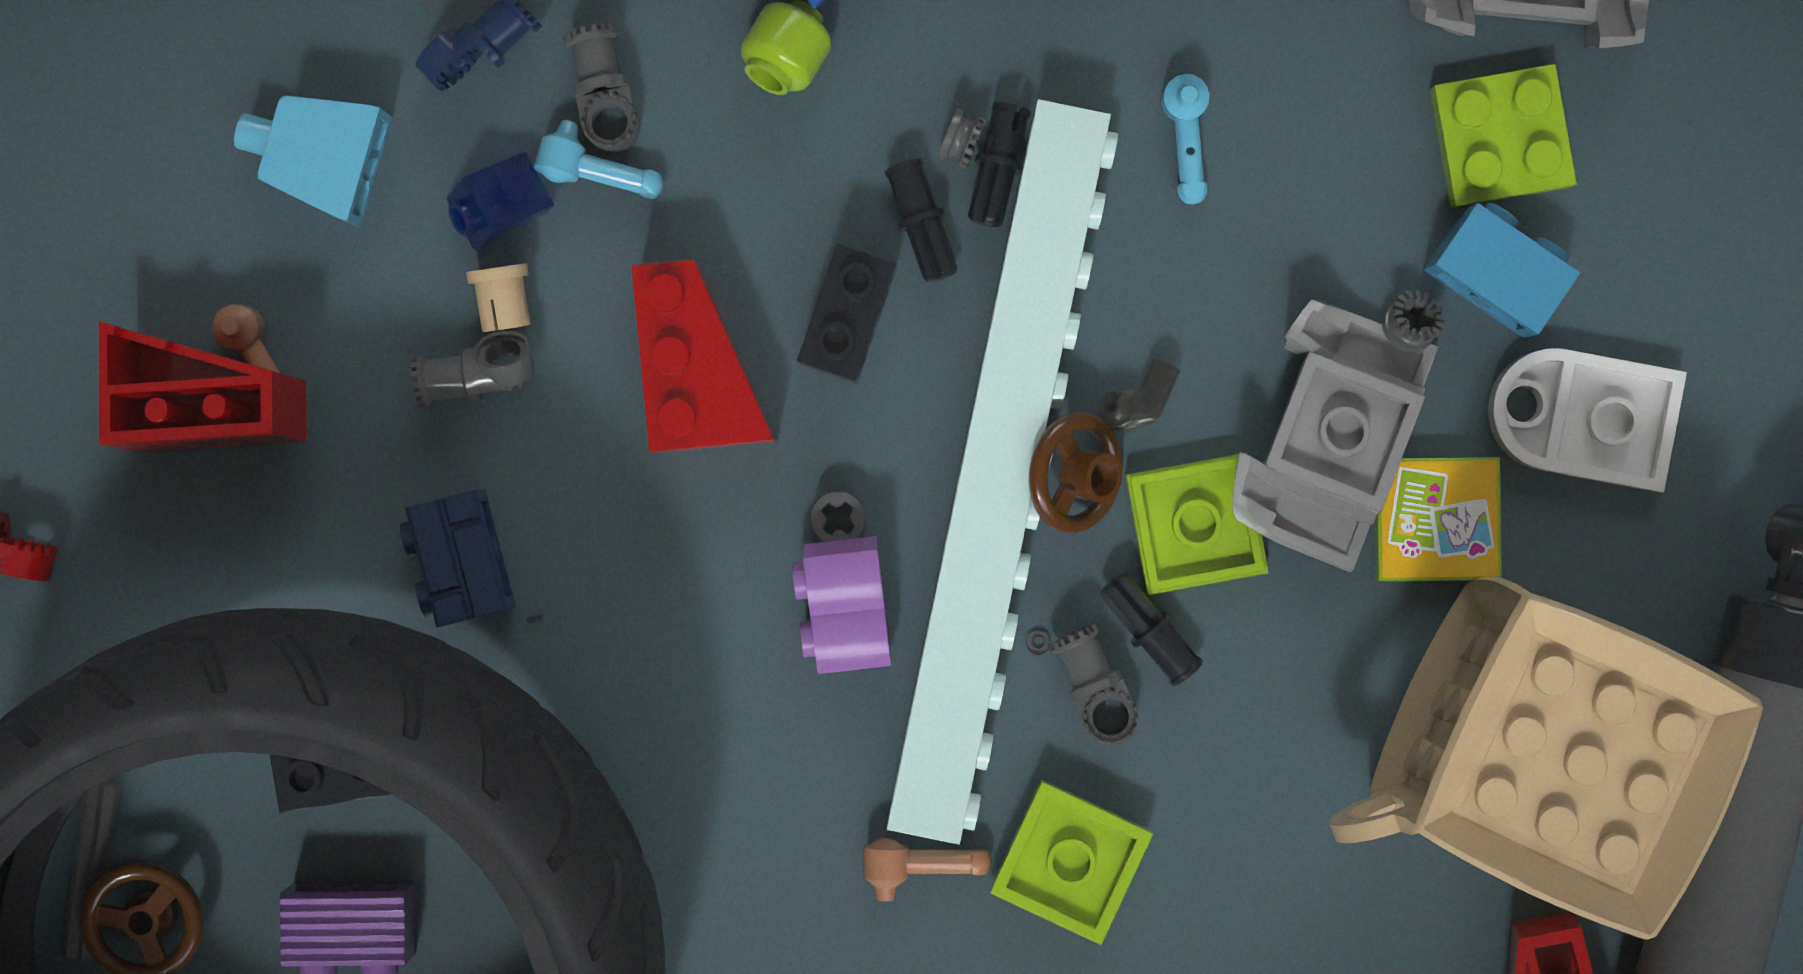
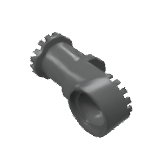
(601, 84)
(472, 371)
(1094, 681)

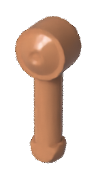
(243, 330)
(890, 863)

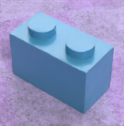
(1503, 269)

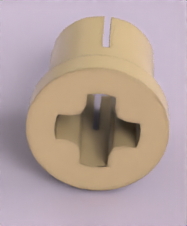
(501, 296)

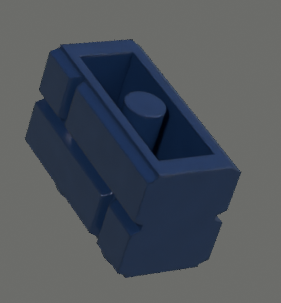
(457, 558)

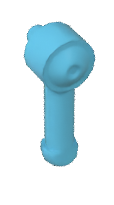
(1184, 102)
(565, 160)

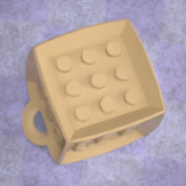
(1561, 756)

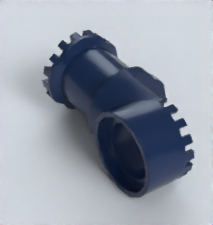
(490, 35)

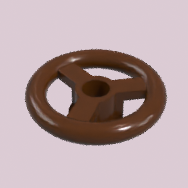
(1082, 474)
(157, 903)

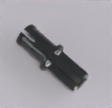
(998, 164)
(921, 220)
(1150, 628)

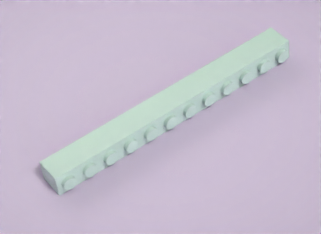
(992, 491)

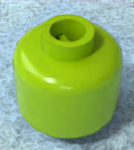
(785, 47)

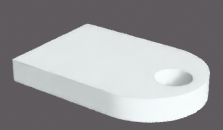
(1591, 417)

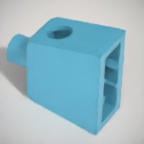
(319, 152)

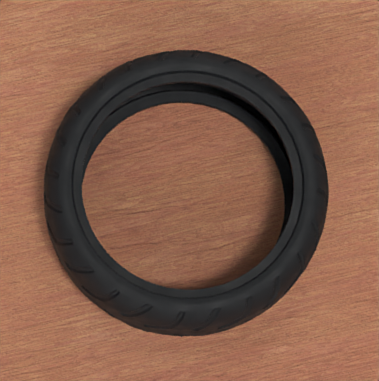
(366, 703)

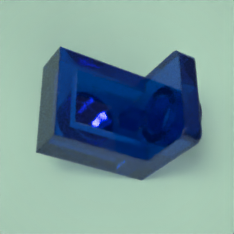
(497, 200)

